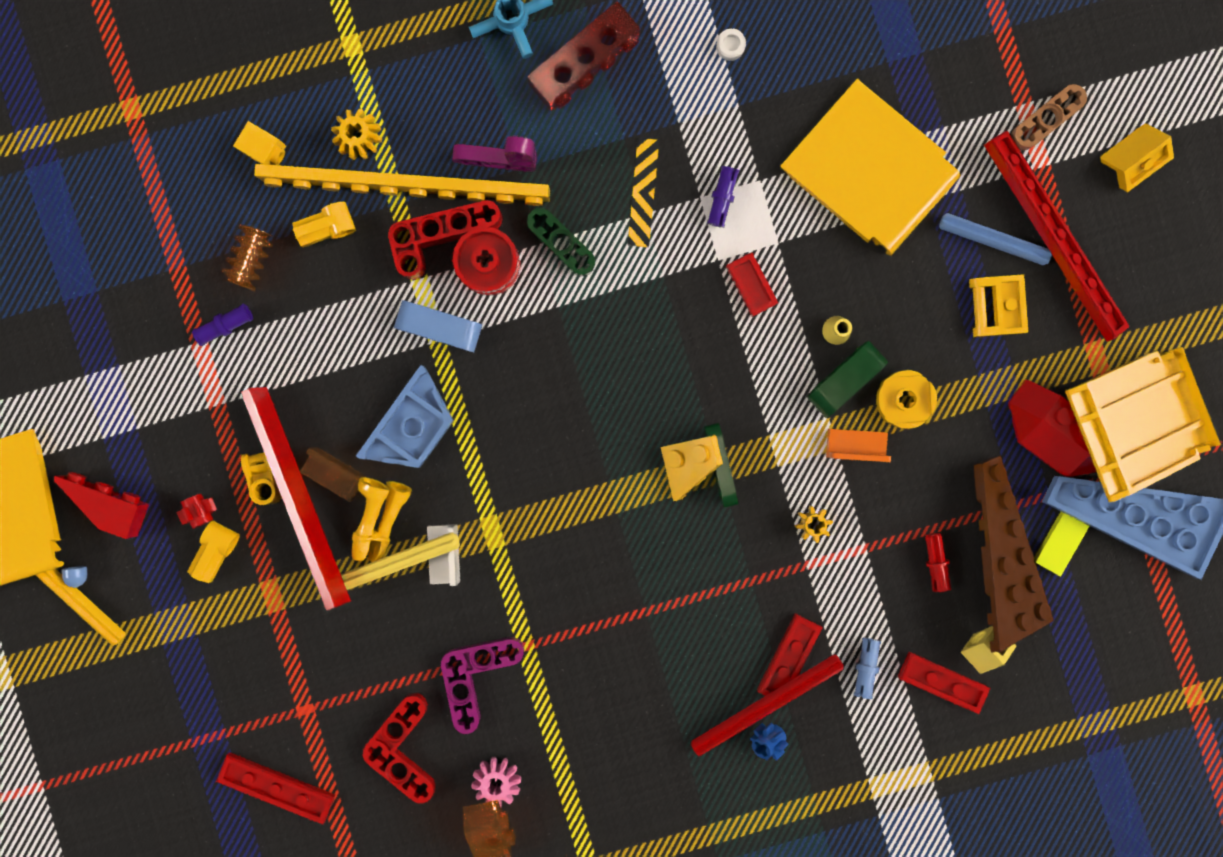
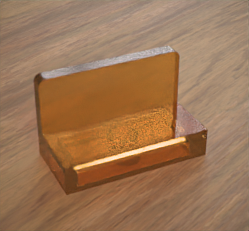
(331, 473)

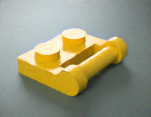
(1008, 305)

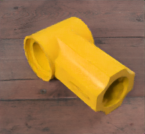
(332, 222)
(216, 544)

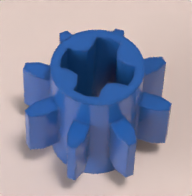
(769, 741)

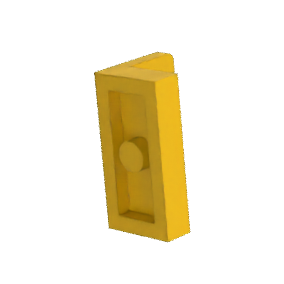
(1139, 156)

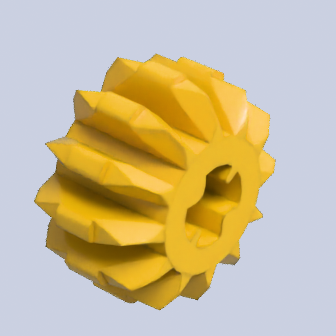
(362, 124)

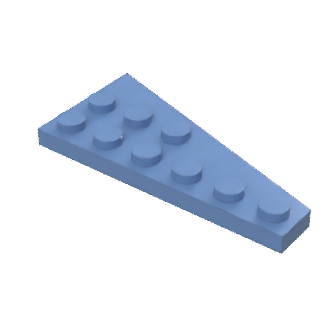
(1162, 524)

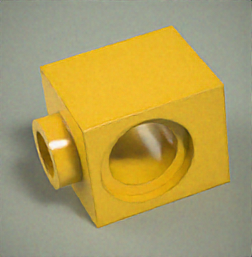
(260, 145)

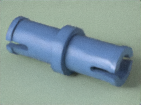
(867, 668)

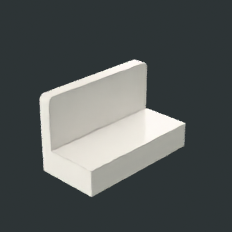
(446, 567)

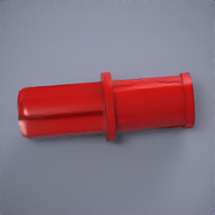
(937, 563)

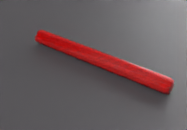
(767, 705)

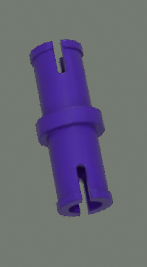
(723, 196)
(222, 324)

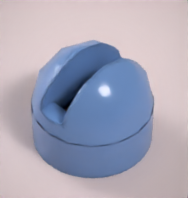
(74, 576)

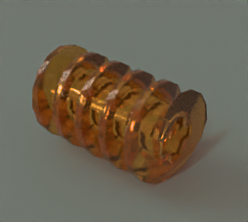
(247, 257)

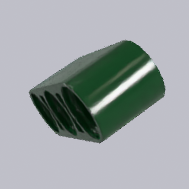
(847, 379)

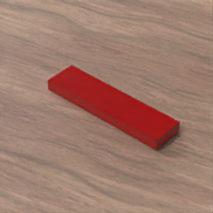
(275, 788)

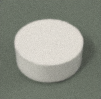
(731, 44)

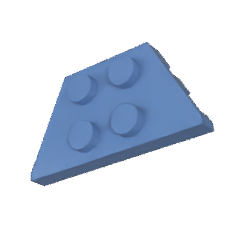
(410, 425)

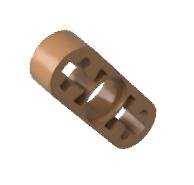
(1060, 114)

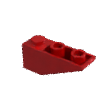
(105, 508)

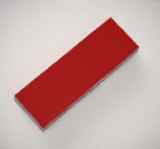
(790, 654)
(943, 682)

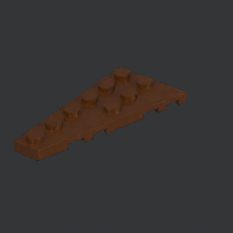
(1007, 560)

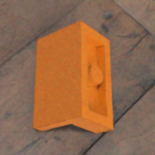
(857, 445)

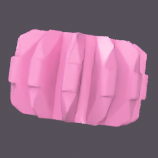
(497, 771)

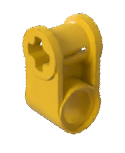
(258, 476)

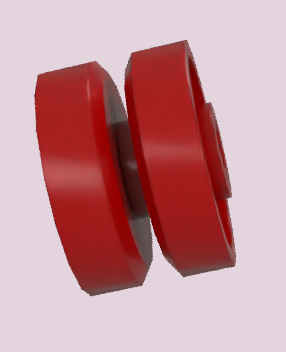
(474, 249)

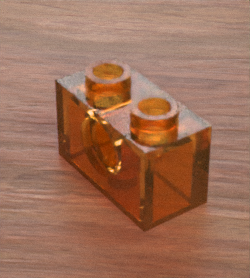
(488, 830)

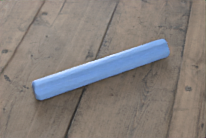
(995, 239)

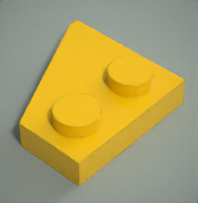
(690, 463)

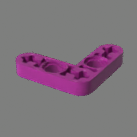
(517, 155)
(470, 666)

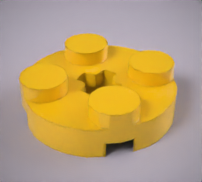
(917, 386)

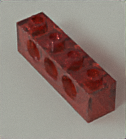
(612, 22)

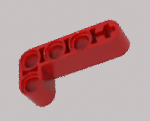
(446, 233)

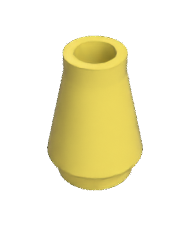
(831, 332)

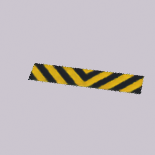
(643, 192)

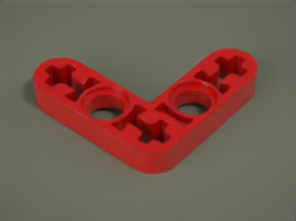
(390, 744)

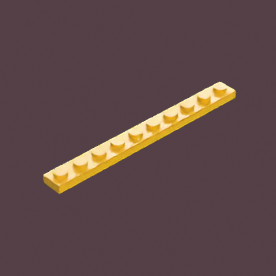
(392, 183)

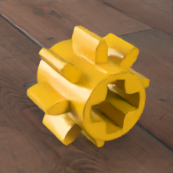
(819, 529)

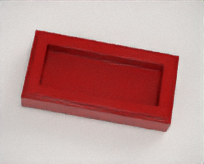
(751, 284)

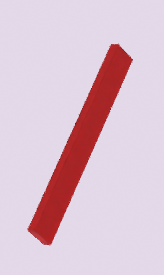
(1056, 236)
(296, 497)

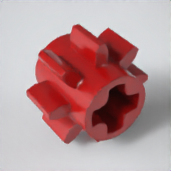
(196, 511)

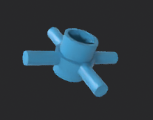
(515, 25)

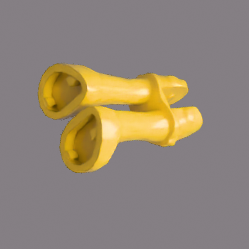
(366, 538)

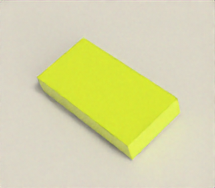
(1060, 543)

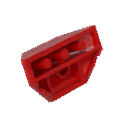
(1049, 429)

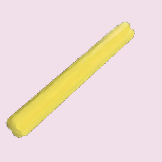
(401, 560)

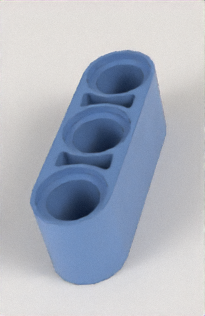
(438, 326)

